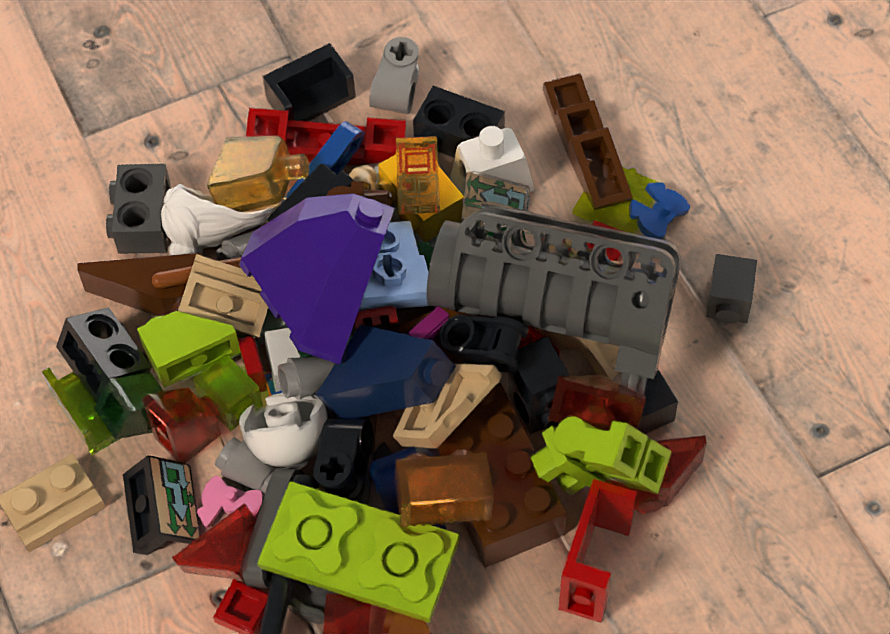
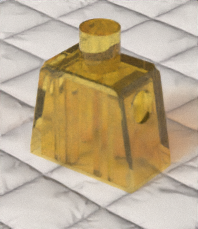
(254, 172)

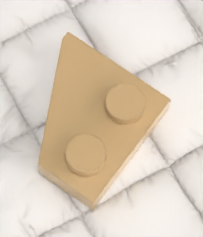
(433, 422)

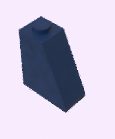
(384, 374)

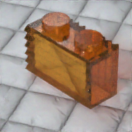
(443, 488)

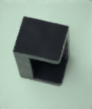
(310, 84)

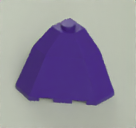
(318, 266)

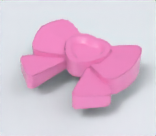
(220, 496)

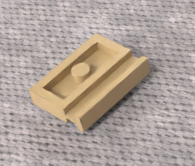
(225, 296)
(51, 502)

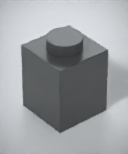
(731, 288)

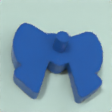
(655, 221)

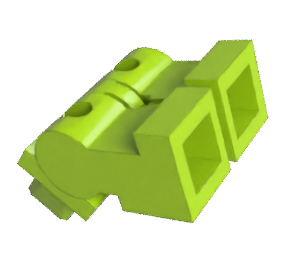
(582, 453)

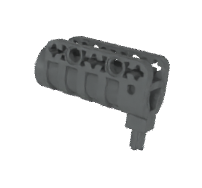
(558, 289)

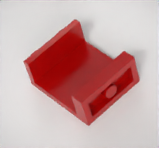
(584, 587)

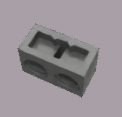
(138, 208)

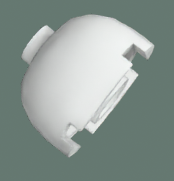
(284, 430)

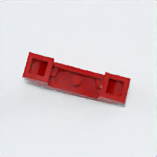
(310, 137)

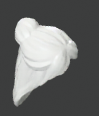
(198, 223)

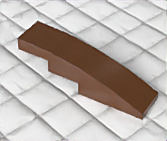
(587, 142)

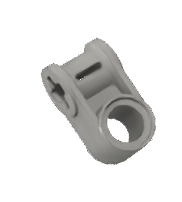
(396, 77)

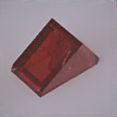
(596, 401)
(221, 548)

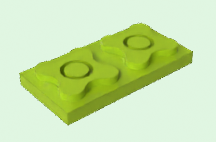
(358, 551)

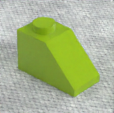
(185, 344)

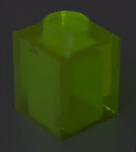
(228, 390)

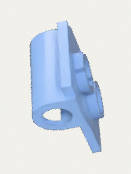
(398, 273)

